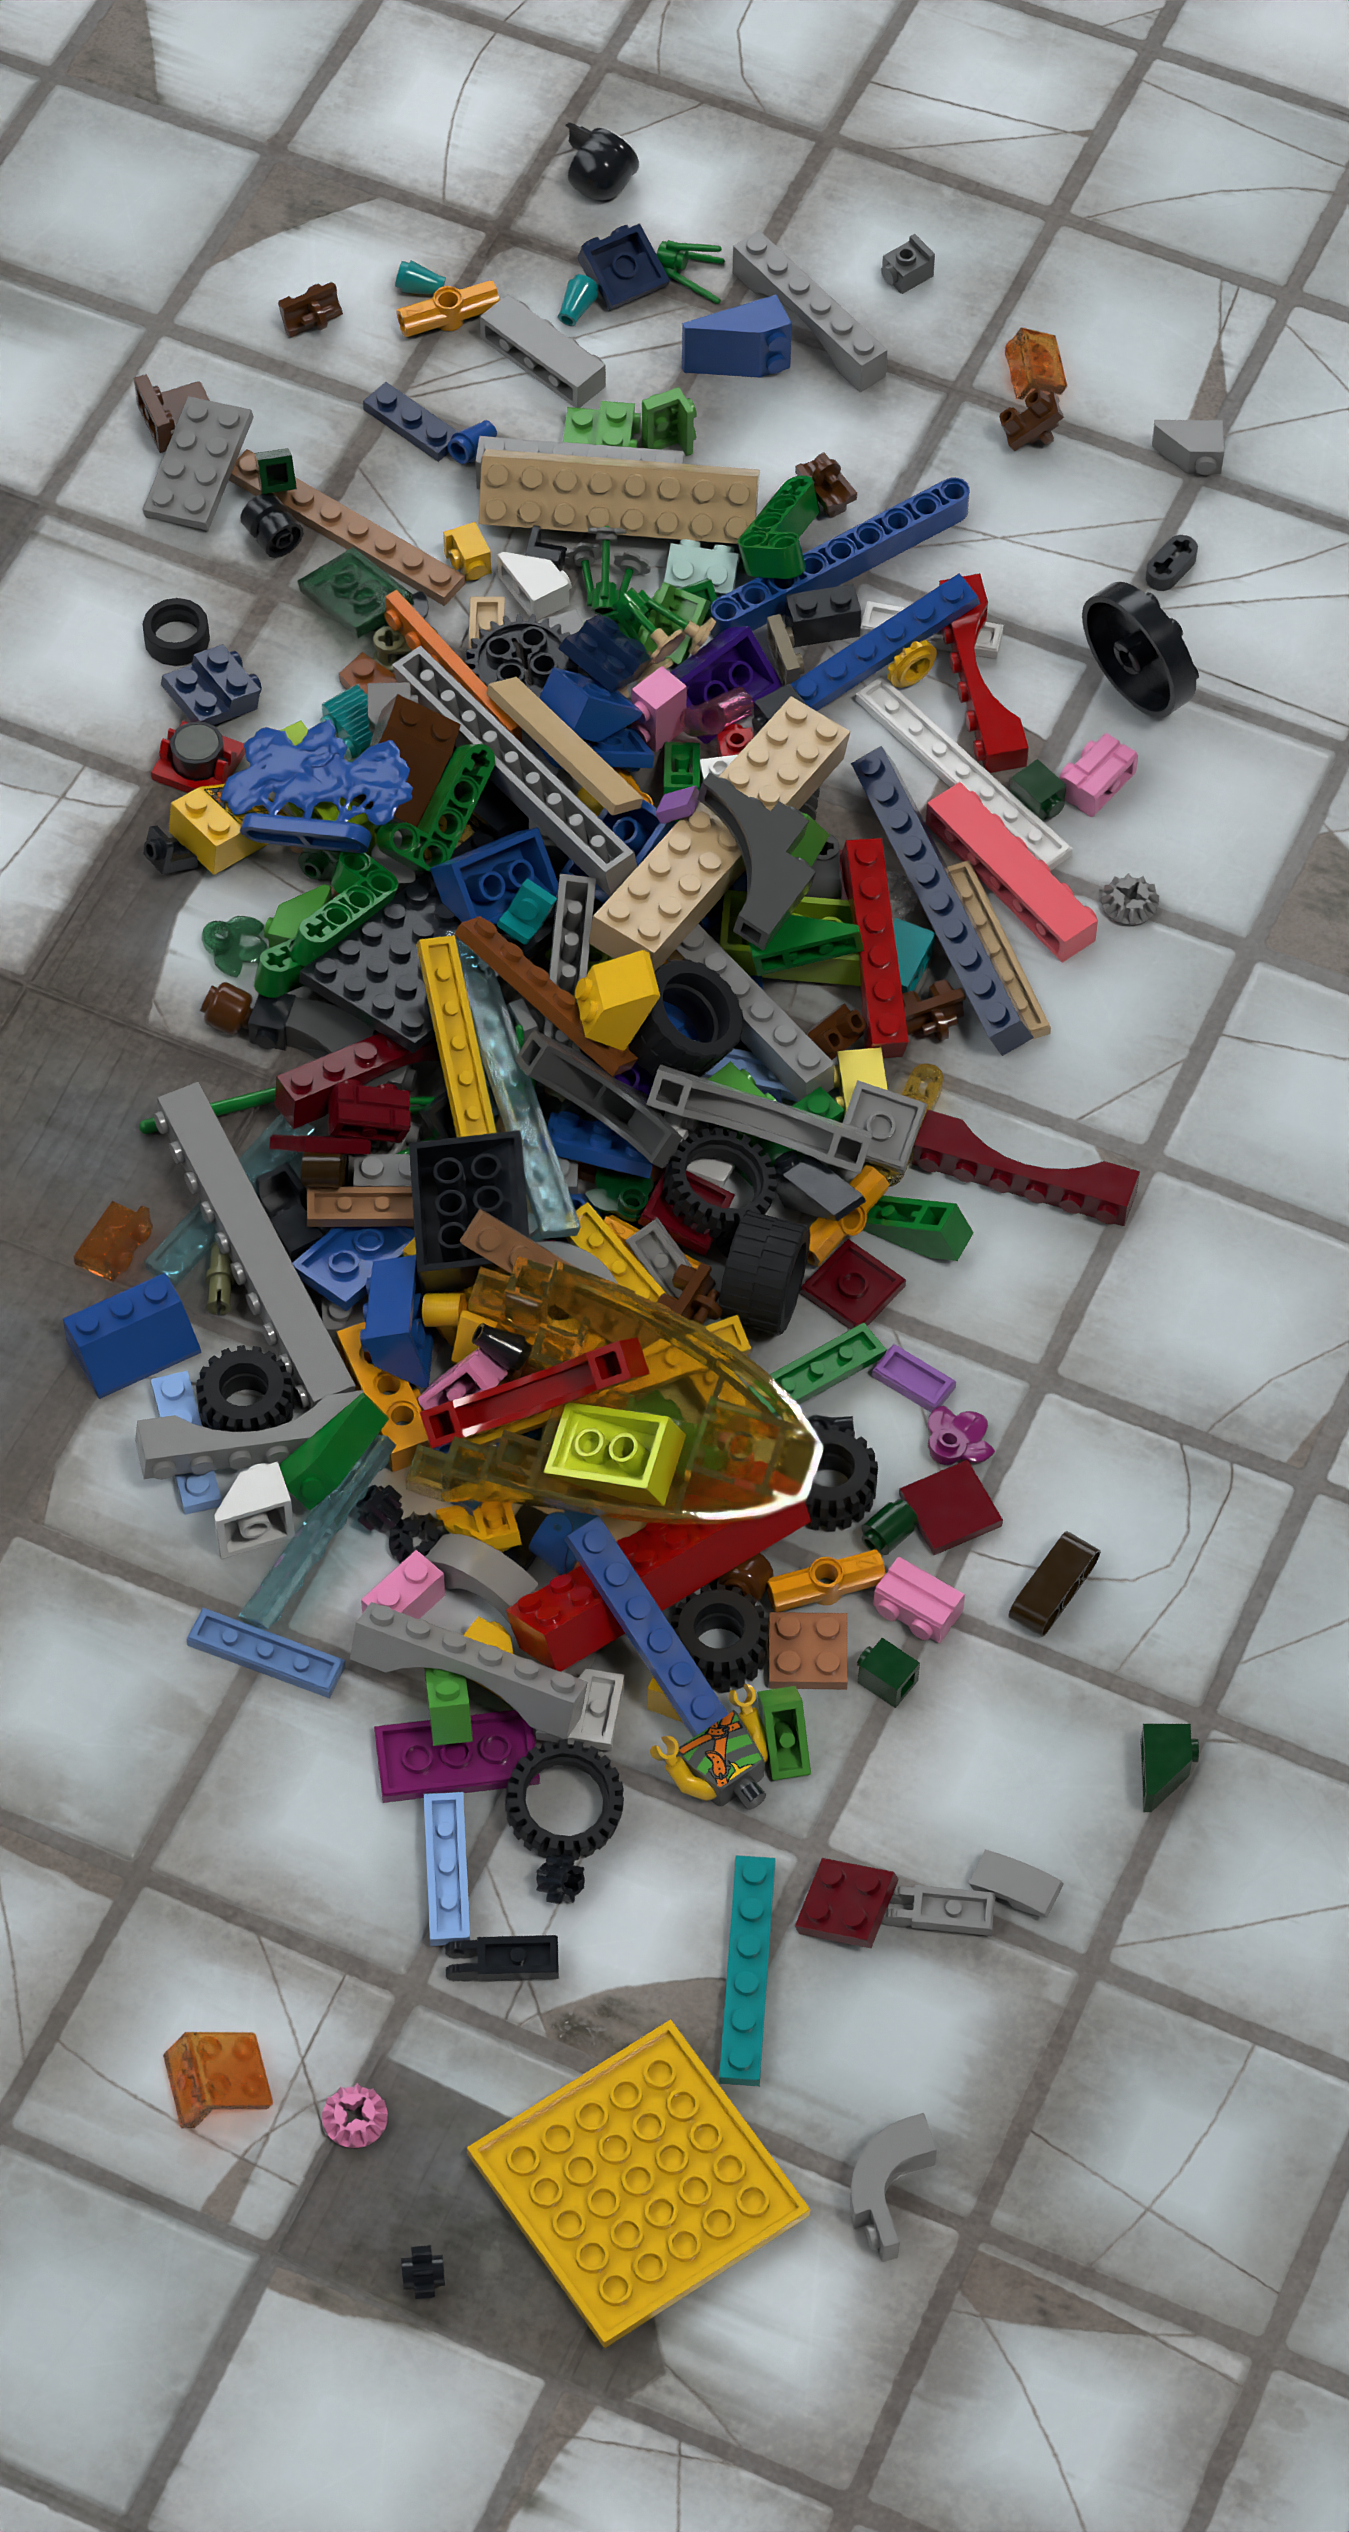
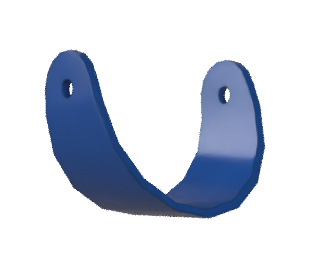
(549, 1540)

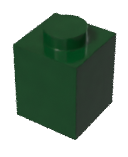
(275, 470)
(1039, 790)
(887, 1672)

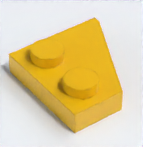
(491, 1524)

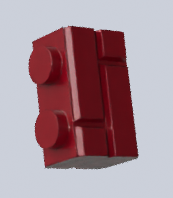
(369, 1112)

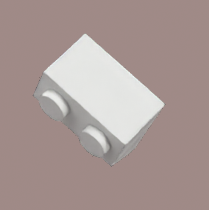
(254, 1511)

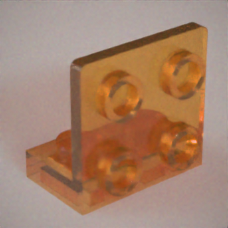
(216, 2073)

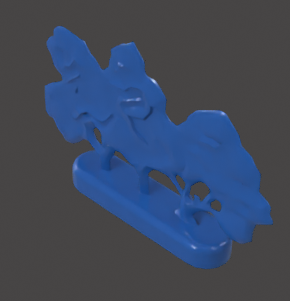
(311, 775)

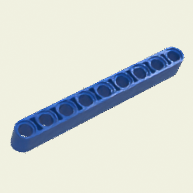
(848, 554)

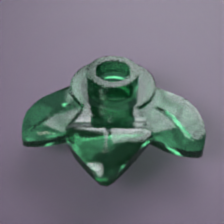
(239, 945)

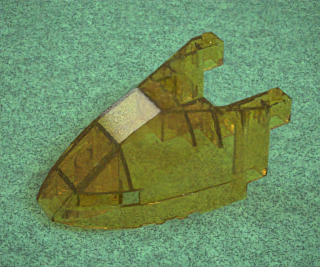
(735, 1451)

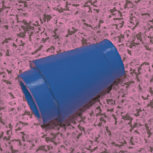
(464, 443)

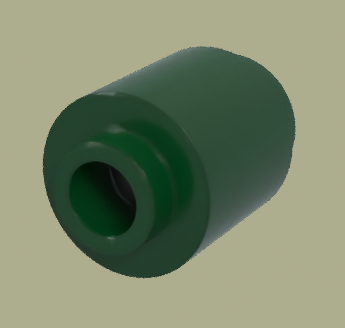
(889, 1527)

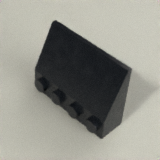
(448, 1188)

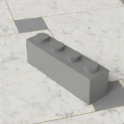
(543, 351)

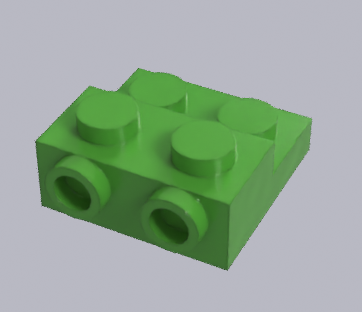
(607, 426)

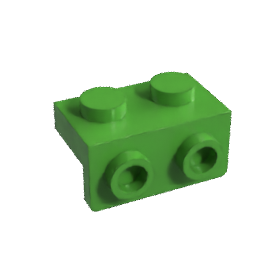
(668, 421)
(683, 605)

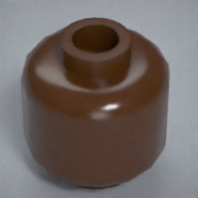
(227, 1008)
(749, 1576)

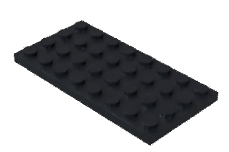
(378, 966)

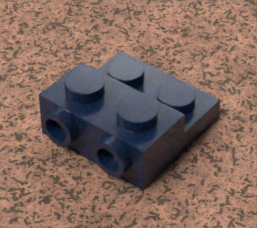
(623, 265)
(606, 653)
(213, 687)

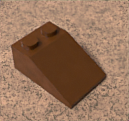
(425, 745)

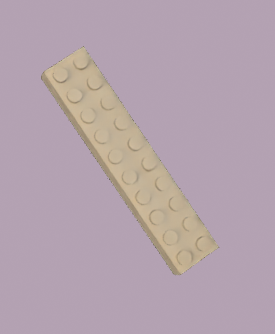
(699, 854)

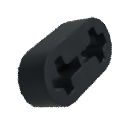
(1176, 567)

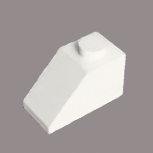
(534, 583)

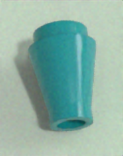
(418, 279)
(578, 297)

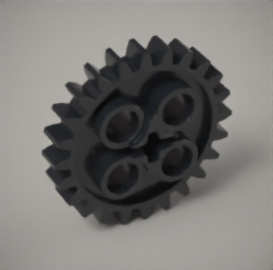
(495, 656)

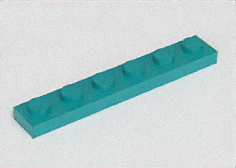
(747, 1971)

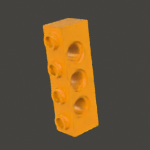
(398, 1406)

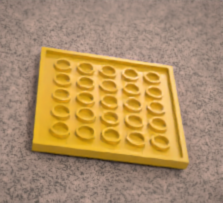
(638, 2183)

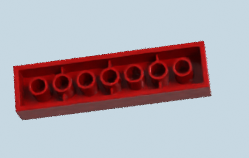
(672, 1560)

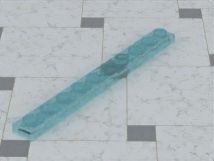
(517, 1097)

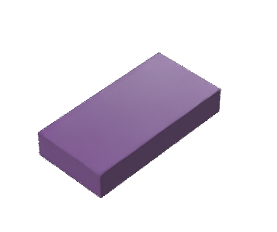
(913, 1378)

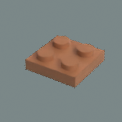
(808, 1650)

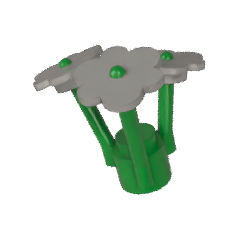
(606, 593)

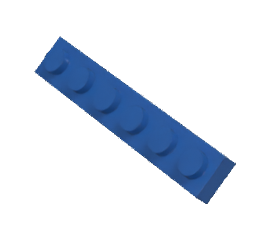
(884, 642)
(646, 1626)

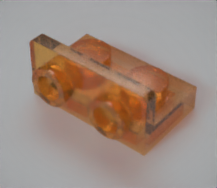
(1035, 363)
(113, 1241)

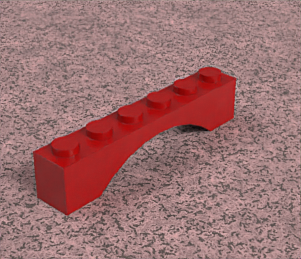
(998, 732)
(879, 968)
(535, 1393)

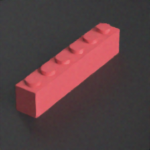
(1012, 871)

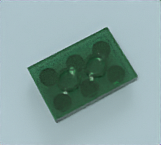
(352, 591)

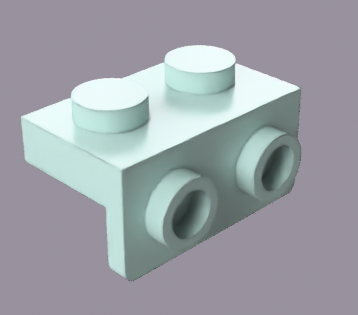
(691, 564)

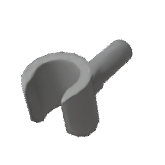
(414, 1135)

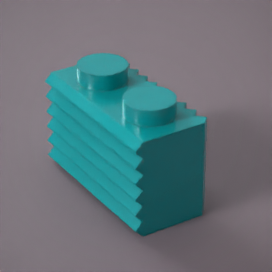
(350, 718)

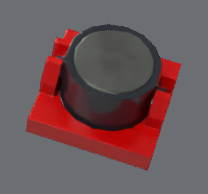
(198, 756)

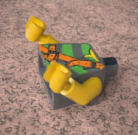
(722, 1759)

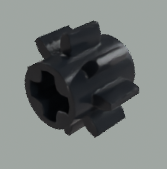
(380, 1508)
(560, 1879)
(423, 2272)

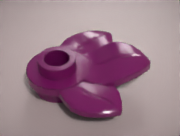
(957, 1436)

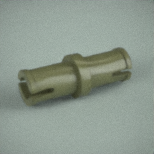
(219, 1280)

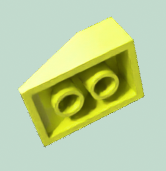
(616, 1452)

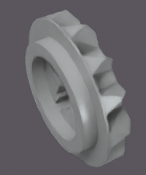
(1137, 910)

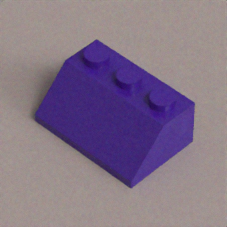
(727, 663)

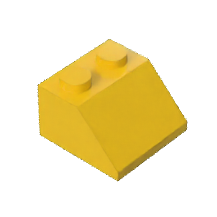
(617, 998)

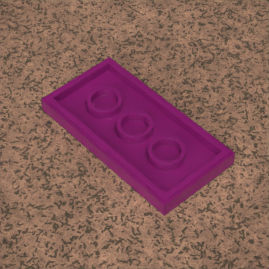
(415, 1767)

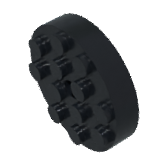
(1139, 649)

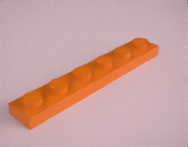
(418, 632)

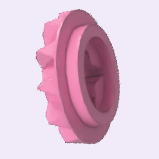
(359, 2132)

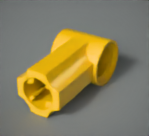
(443, 1312)

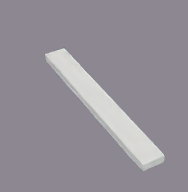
(955, 765)

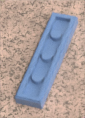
(266, 1652)

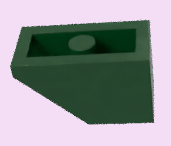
(1165, 1760)

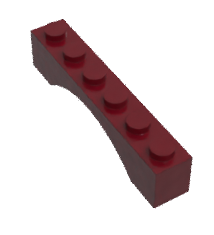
(305, 1090)
(1094, 1190)

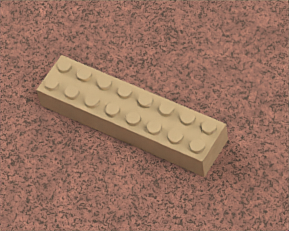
(617, 493)

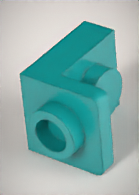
(527, 912)

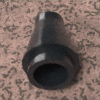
(503, 1346)

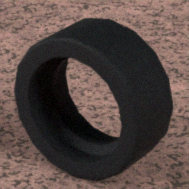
(172, 611)

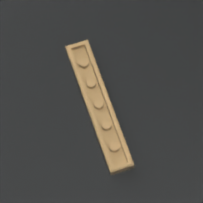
(564, 746)
(1000, 947)

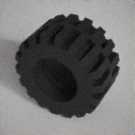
(239, 1372)
(850, 1500)
(730, 1612)

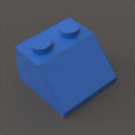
(587, 705)

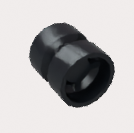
(271, 525)

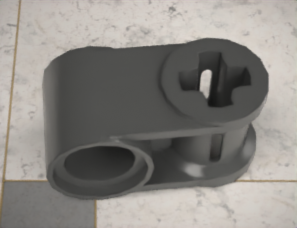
(828, 875)

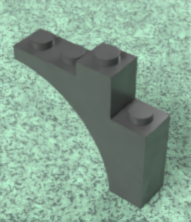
(766, 843)
(326, 1028)
(601, 1095)

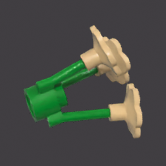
(632, 608)

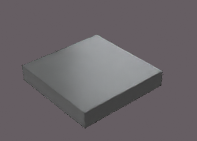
(892, 1121)

